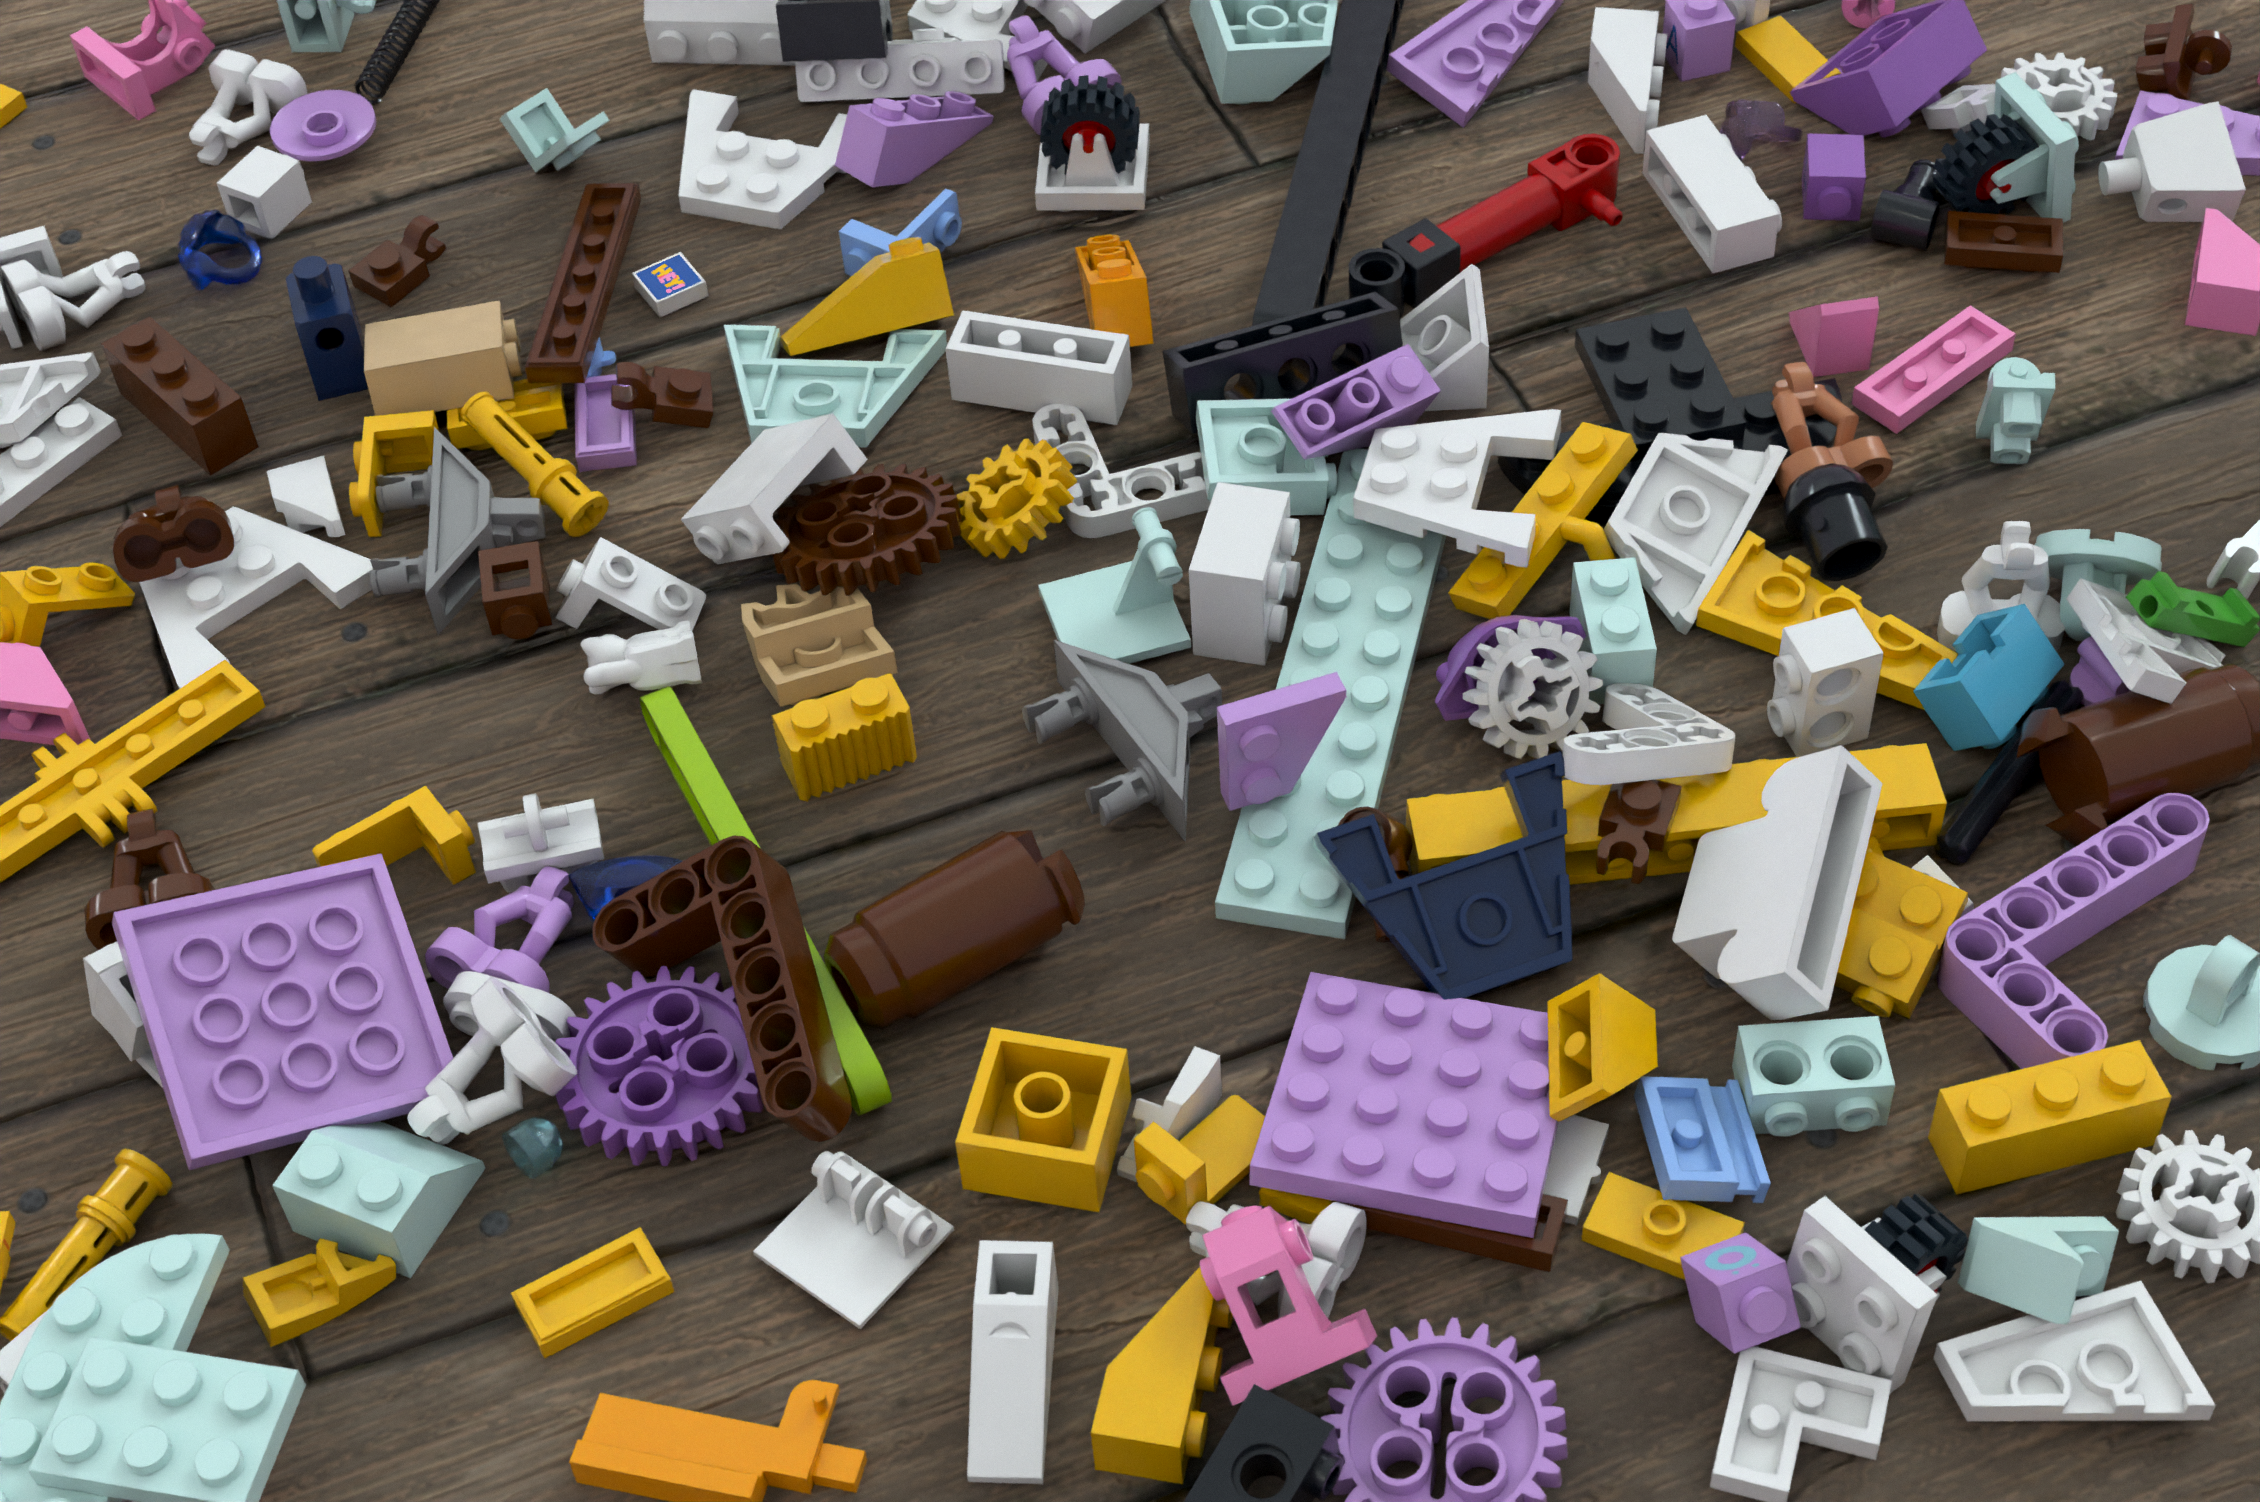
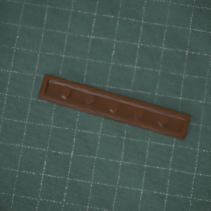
(583, 284)

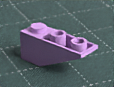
(902, 139)
(1351, 406)

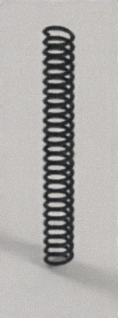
(403, 54)

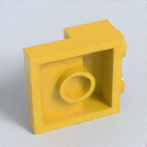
(1895, 935)

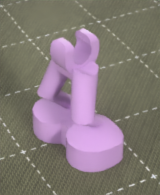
(1030, 46)
(542, 905)

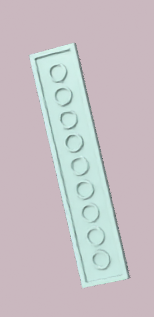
(1365, 622)

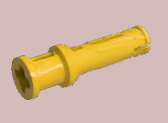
(548, 477)
(101, 1223)

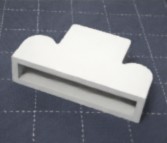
(1779, 891)

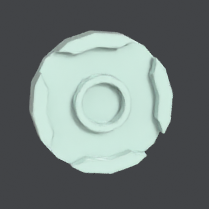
(2100, 561)
(2207, 1004)

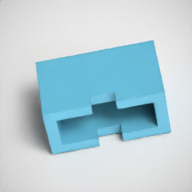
(1992, 682)

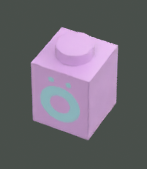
(1740, 1292)

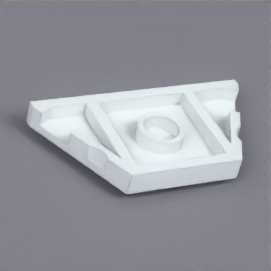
(38, 389)
(1688, 516)

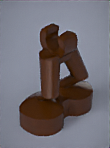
(173, 528)
(143, 847)

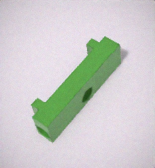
(2195, 613)

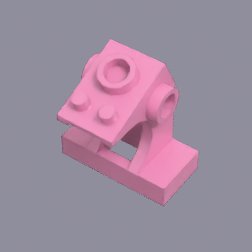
(149, 61)
(1251, 1246)

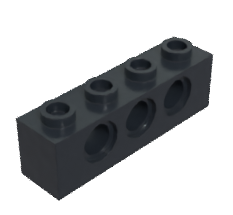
(1257, 352)
(1271, 1440)

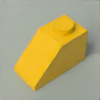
(1596, 1044)

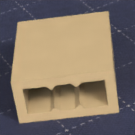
(441, 359)

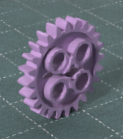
(1512, 1441)

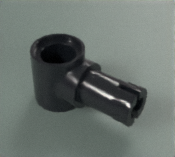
(1909, 211)

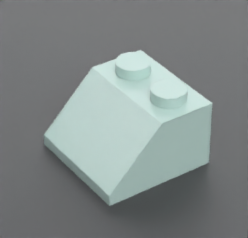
(375, 1190)

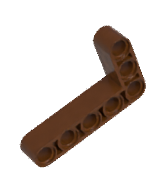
(749, 905)

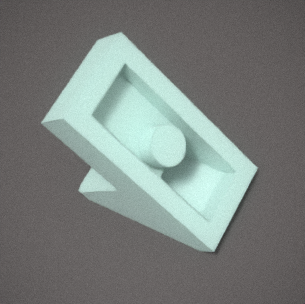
(2038, 1262)

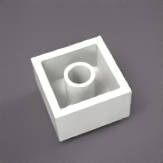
(1243, 573)

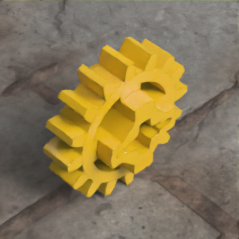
(1015, 498)

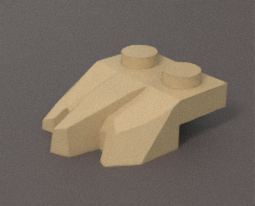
(815, 643)

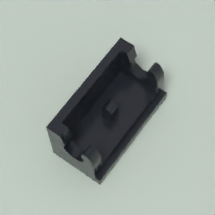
(834, 29)

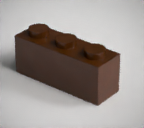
(180, 395)

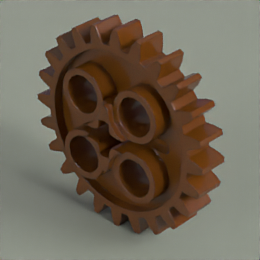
(867, 529)

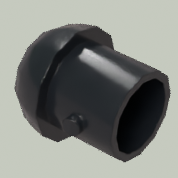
(1835, 520)

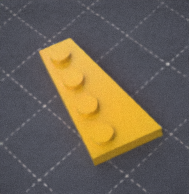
(1764, 594)

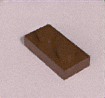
(2003, 241)

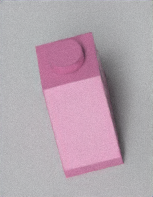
(2224, 278)
(34, 699)

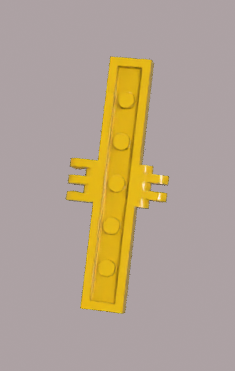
(107, 778)

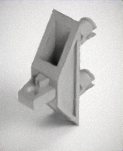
(461, 523)
(1140, 722)

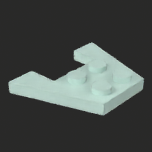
(856, 392)

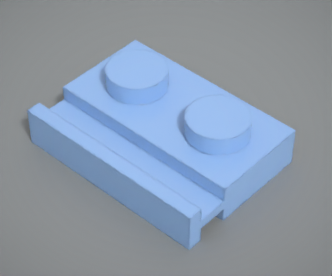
(1700, 1140)

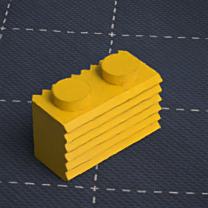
(845, 736)

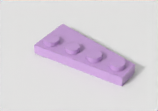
(1469, 52)

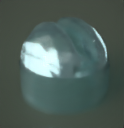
(533, 1145)

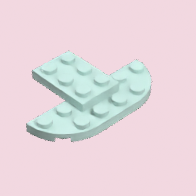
(119, 1406)

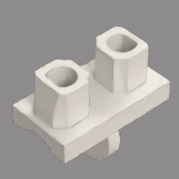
(527, 842)

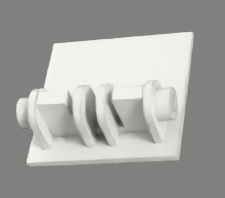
(853, 1239)

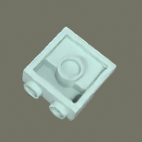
(1250, 448)

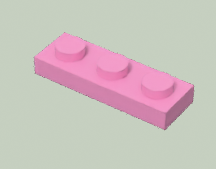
(1933, 369)

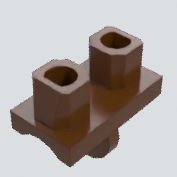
(2178, 54)

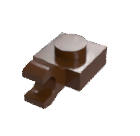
(396, 269)
(670, 393)

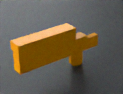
(711, 1457)

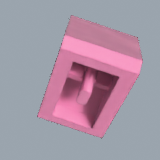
(1836, 335)

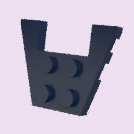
(1481, 915)

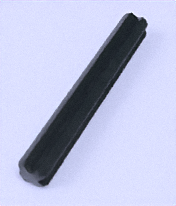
(1998, 785)

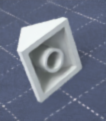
(1452, 341)

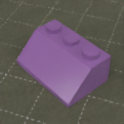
(1894, 68)

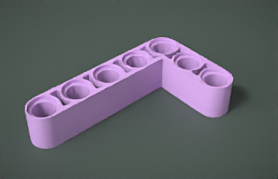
(2000, 949)

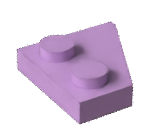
(1272, 738)

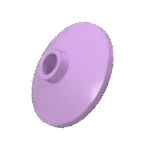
(323, 125)

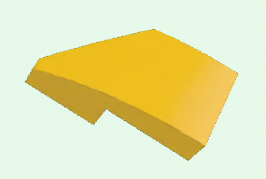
(313, 1290)

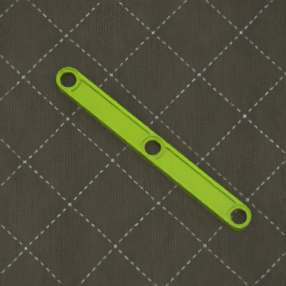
(721, 819)

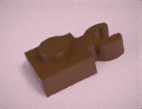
(1636, 820)

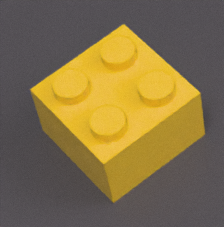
(1044, 1119)

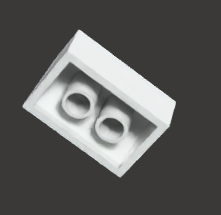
(713, 32)

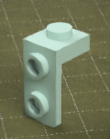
(547, 134)

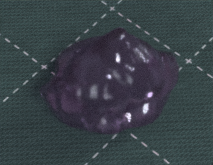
(1756, 120)

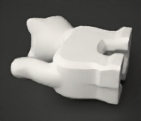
(644, 660)

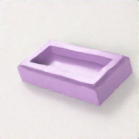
(602, 433)

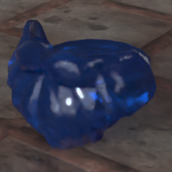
(215, 228)

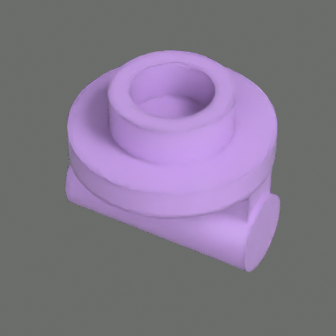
(2095, 674)

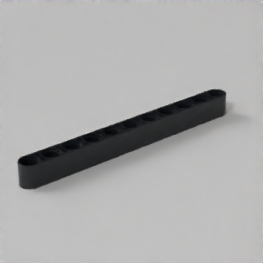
(1329, 160)

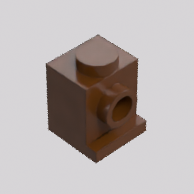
(518, 604)

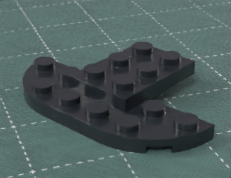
(1663, 380)

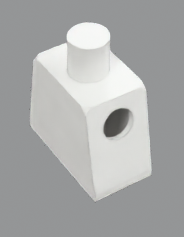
(2178, 167)

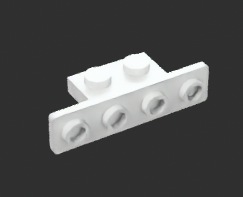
(913, 66)

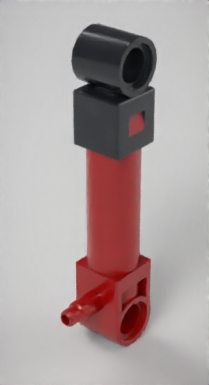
(1558, 191)

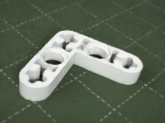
(1115, 492)
(1650, 740)

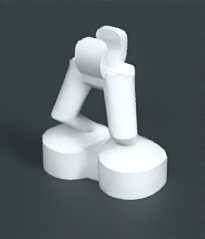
(240, 82)
(42, 310)
(2013, 561)
(527, 1055)
(1335, 1242)

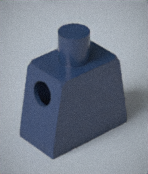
(322, 306)

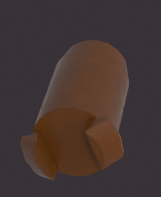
(2135, 747)
(952, 928)

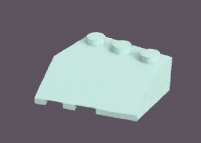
(1262, 44)

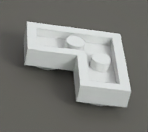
(1788, 1401)

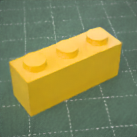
(2048, 1117)

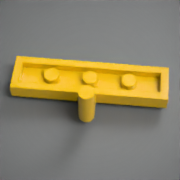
(1560, 504)

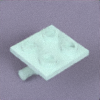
(1123, 607)

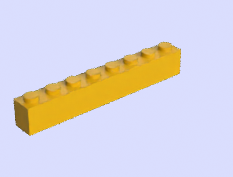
(1471, 822)

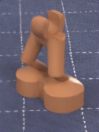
(1799, 398)

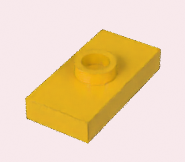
(1650, 1230)

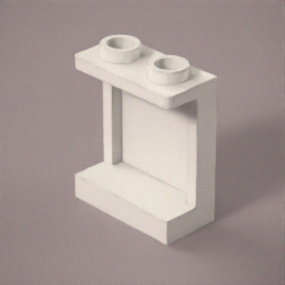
(737, 511)

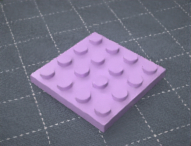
(282, 1007)
(1412, 1106)

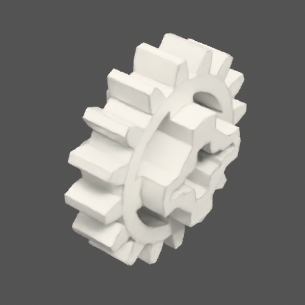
(2070, 91)
(1508, 679)
(2196, 1206)

